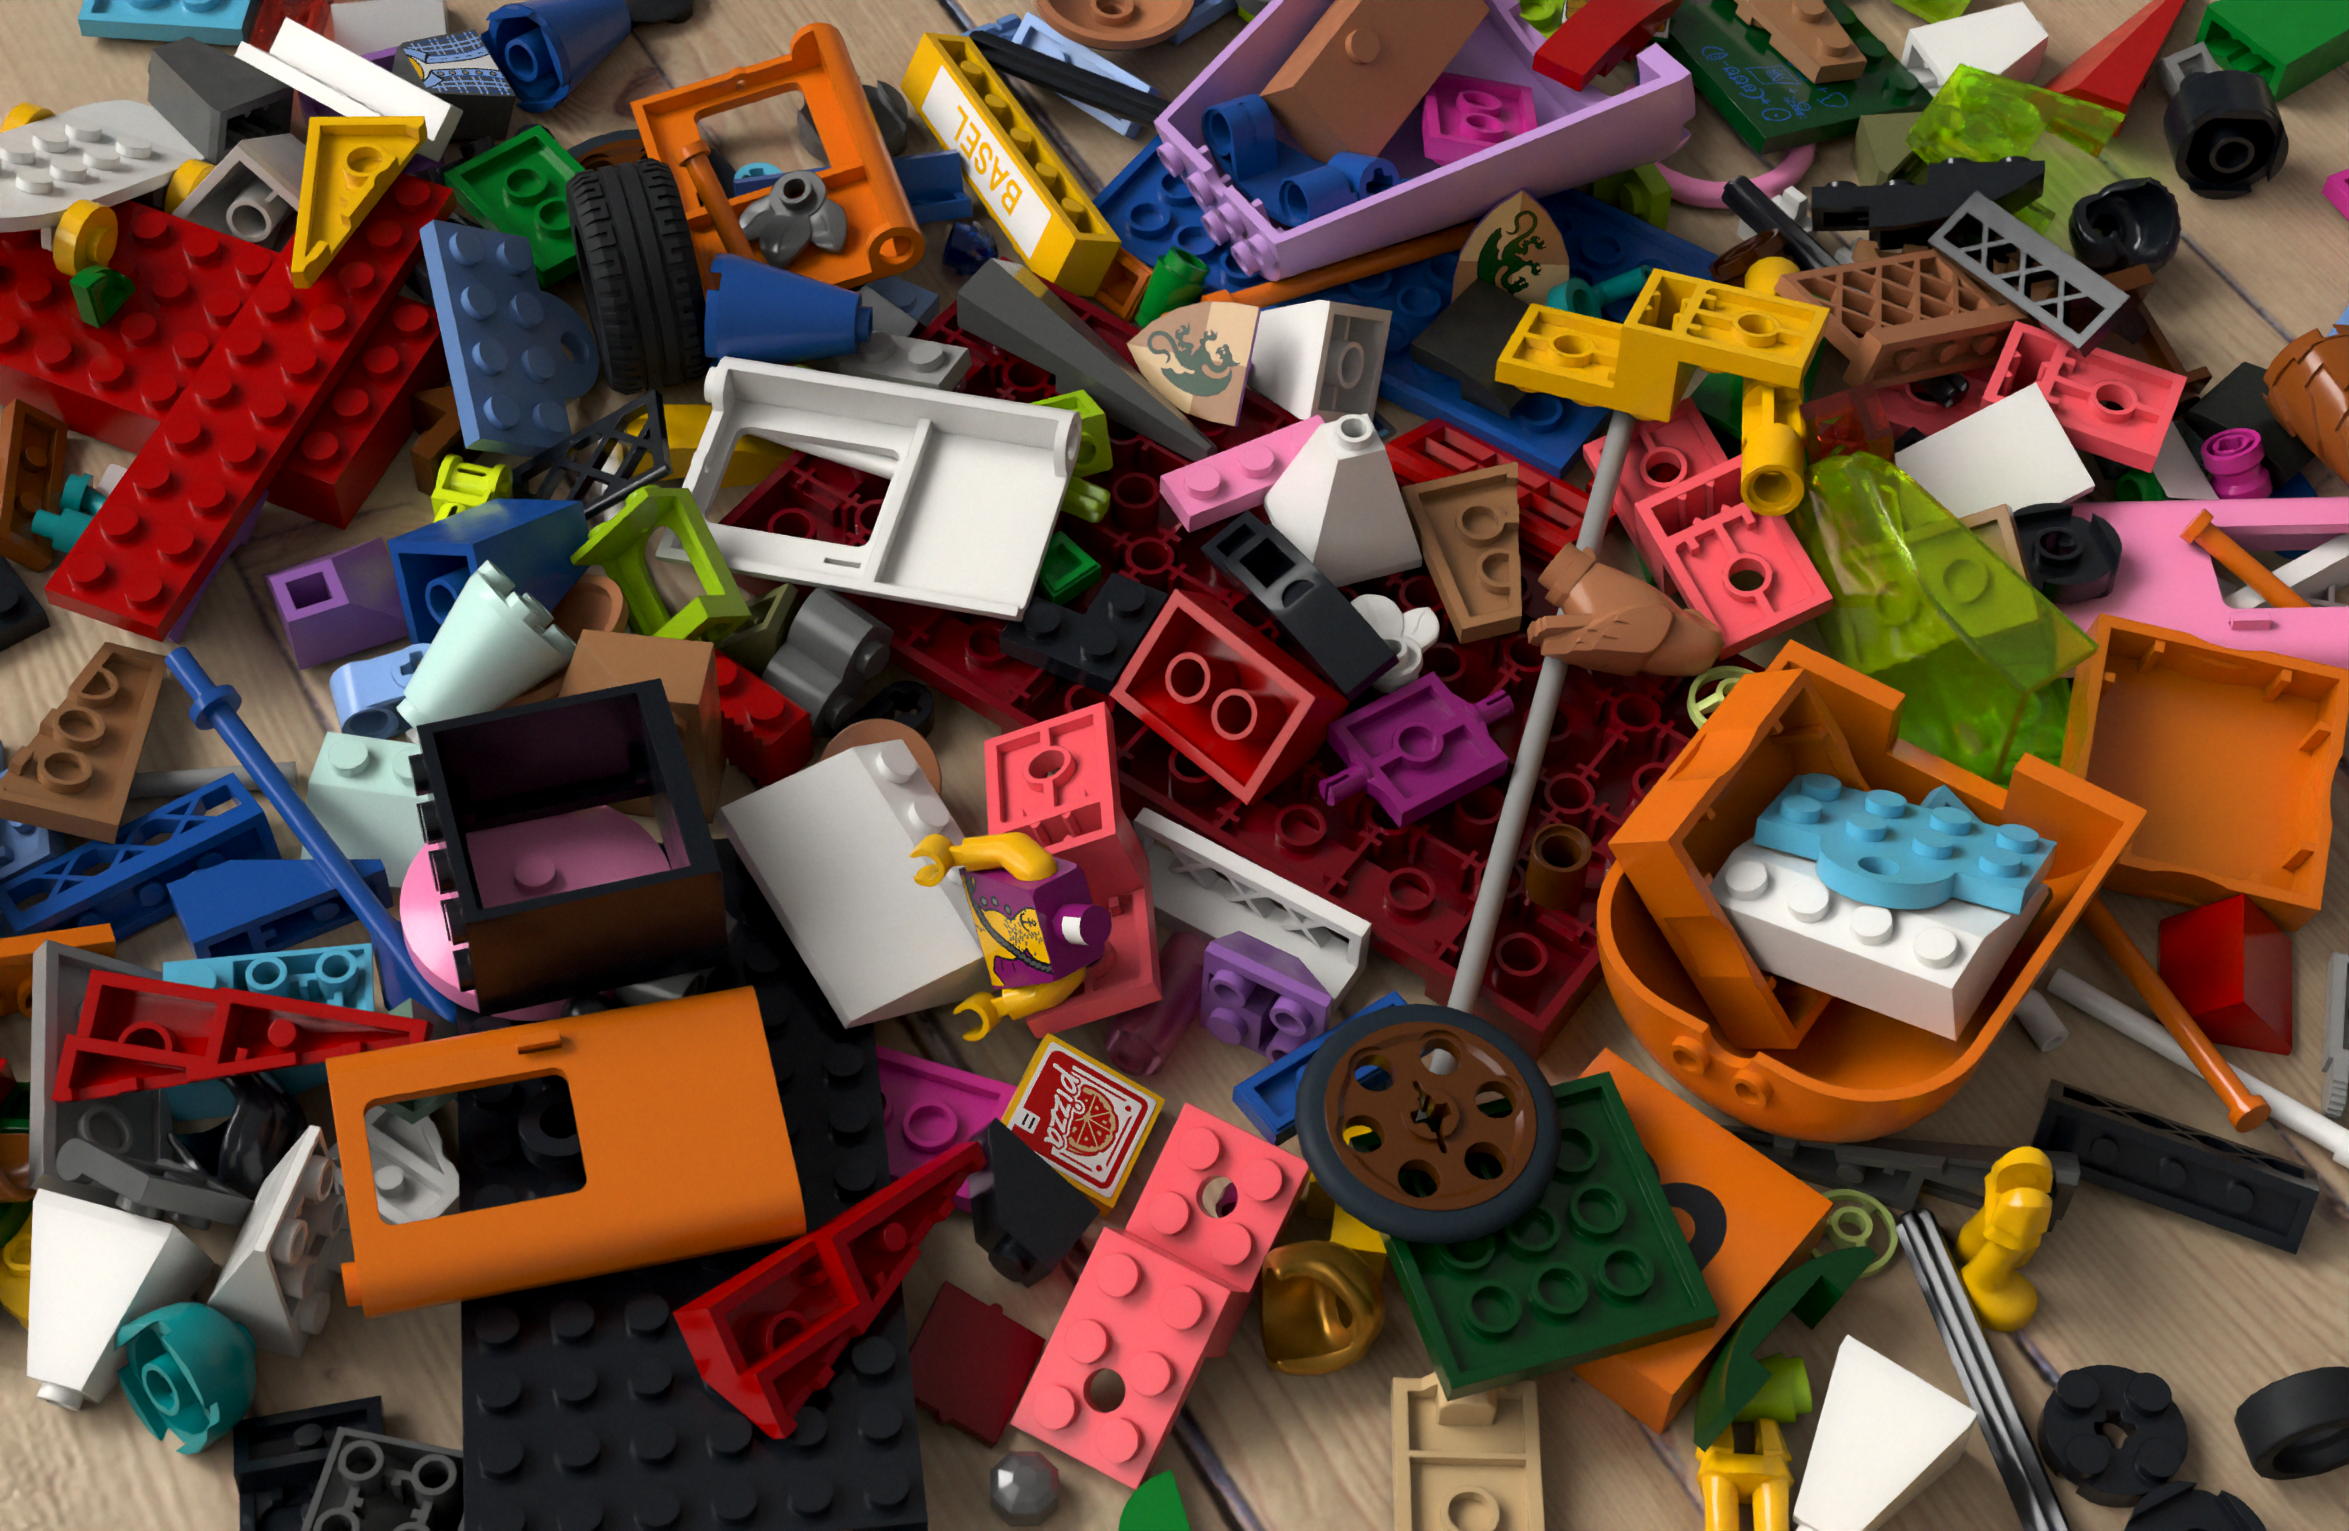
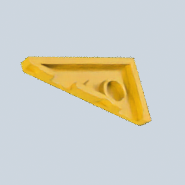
(343, 178)

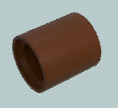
(1560, 847)

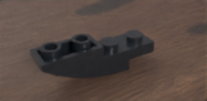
(1912, 213)
(1300, 604)

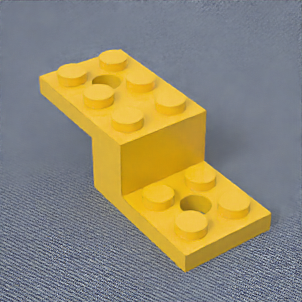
(1654, 353)

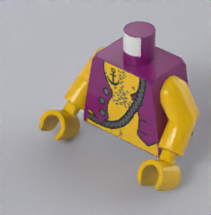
(1028, 917)

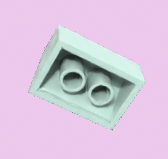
(368, 801)

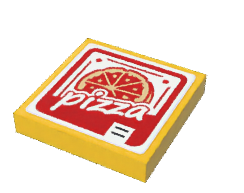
(1082, 1119)

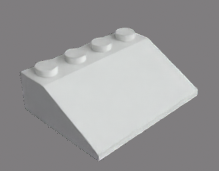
(841, 881)
(1900, 962)

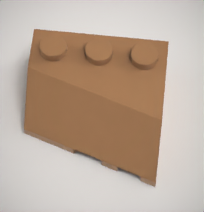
(691, 688)

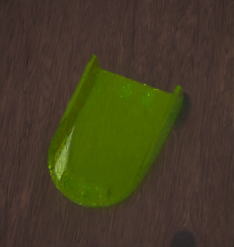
(1929, 610)

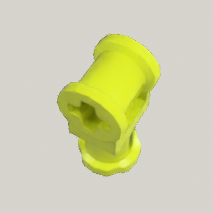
(467, 486)

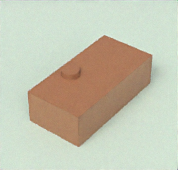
(1367, 70)

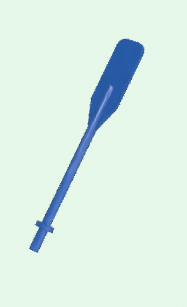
(217, 709)

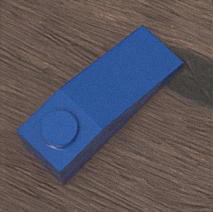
(265, 904)

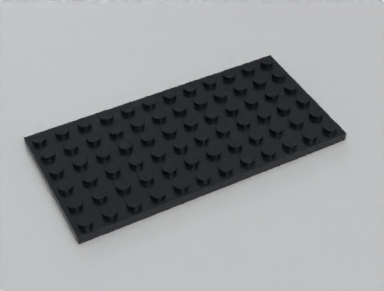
(585, 1387)

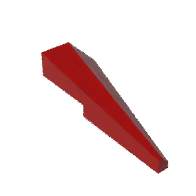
(2123, 61)
(170, 1034)
(786, 1320)

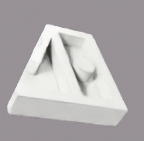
(408, 1169)

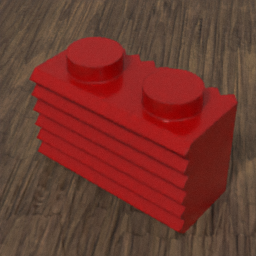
(761, 725)

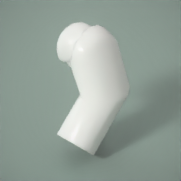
(2041, 1022)

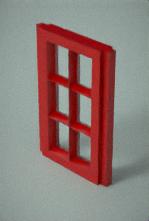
(1548, 506)

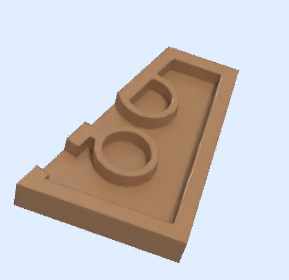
(1471, 547)

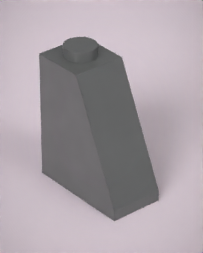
(216, 97)

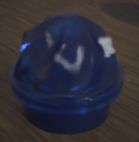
(969, 248)

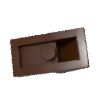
(439, 432)

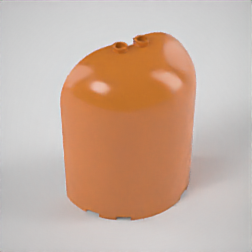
(1857, 1068)

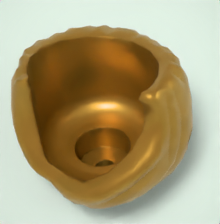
(1318, 1308)

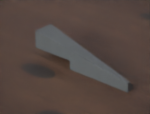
(1027, 319)
(1902, 1168)

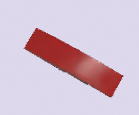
(1599, 38)

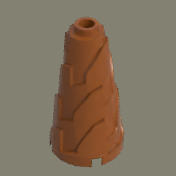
(2312, 395)

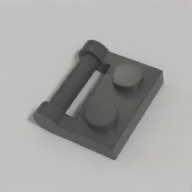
(153, 1187)

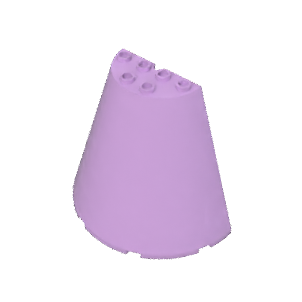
(1575, 142)

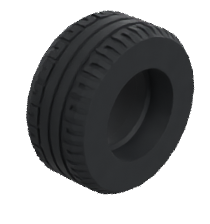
(638, 275)

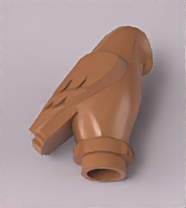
(1619, 622)

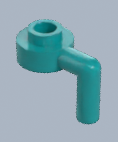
(1582, 299)

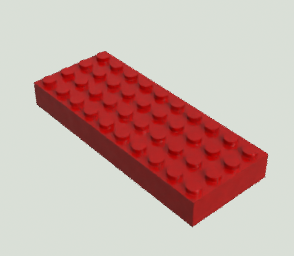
(188, 291)

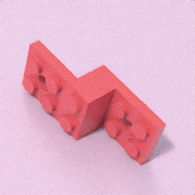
(2072, 390)
(1702, 533)
(1081, 821)
(1162, 1296)

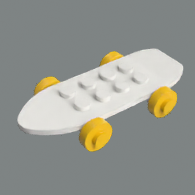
(76, 164)

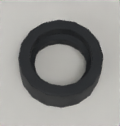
(2297, 1424)

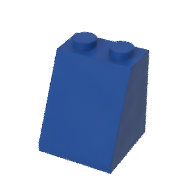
(520, 536)

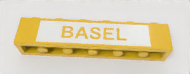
(1009, 164)

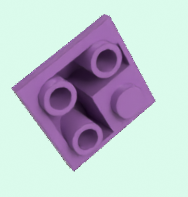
(338, 603)
(1261, 997)

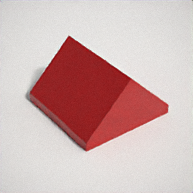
(2230, 973)

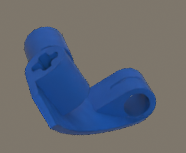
(1285, 180)

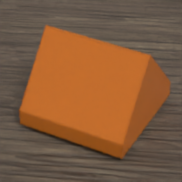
(1124, 285)

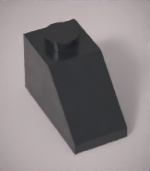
(1023, 1208)

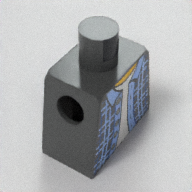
(464, 75)

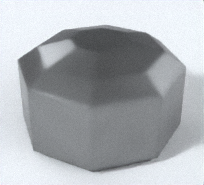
(1024, 1488)

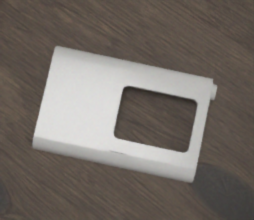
(963, 507)

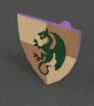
(1514, 250)
(1200, 357)

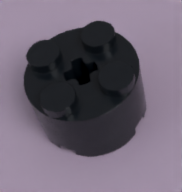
(2225, 133)

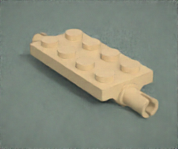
(1466, 1458)

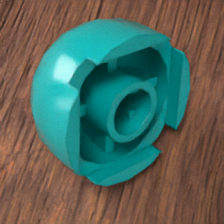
(188, 1372)

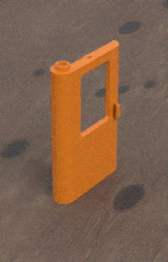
(861, 178)
(672, 1135)

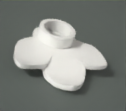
(1404, 633)

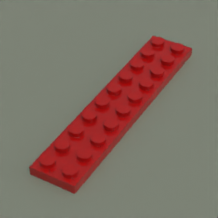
(240, 422)

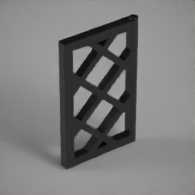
(611, 430)

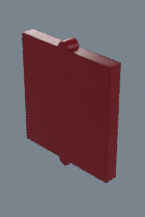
(971, 1363)

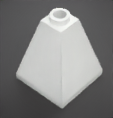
(252, 192)
(1320, 358)
(1345, 505)
(89, 1280)
(1876, 1443)

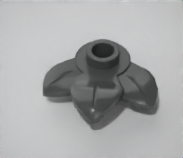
(789, 225)

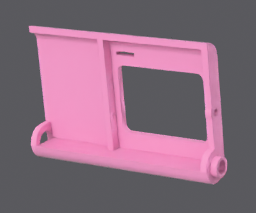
(2175, 582)

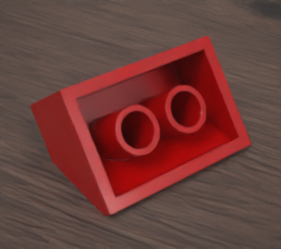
(1227, 696)

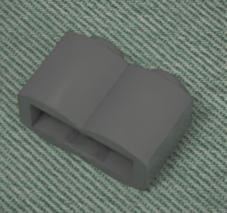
(829, 658)

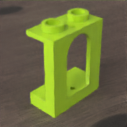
(621, 548)

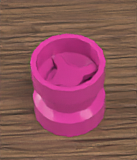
(2235, 464)

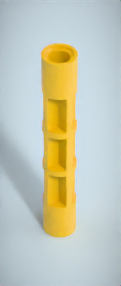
(1771, 423)

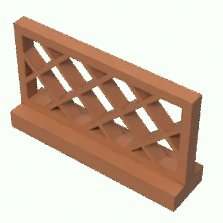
(1916, 344)

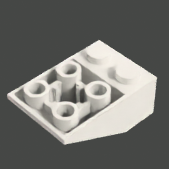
(288, 1251)

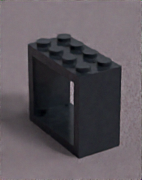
(554, 762)

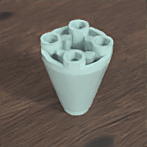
(485, 652)

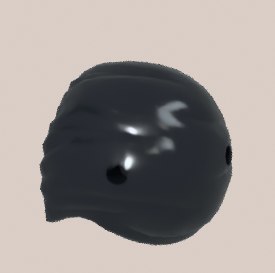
(2125, 226)
(252, 1141)

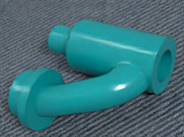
(67, 528)

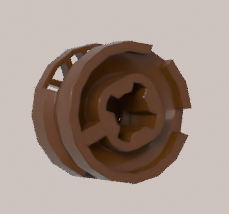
(1733, 264)

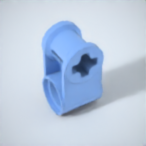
(370, 691)

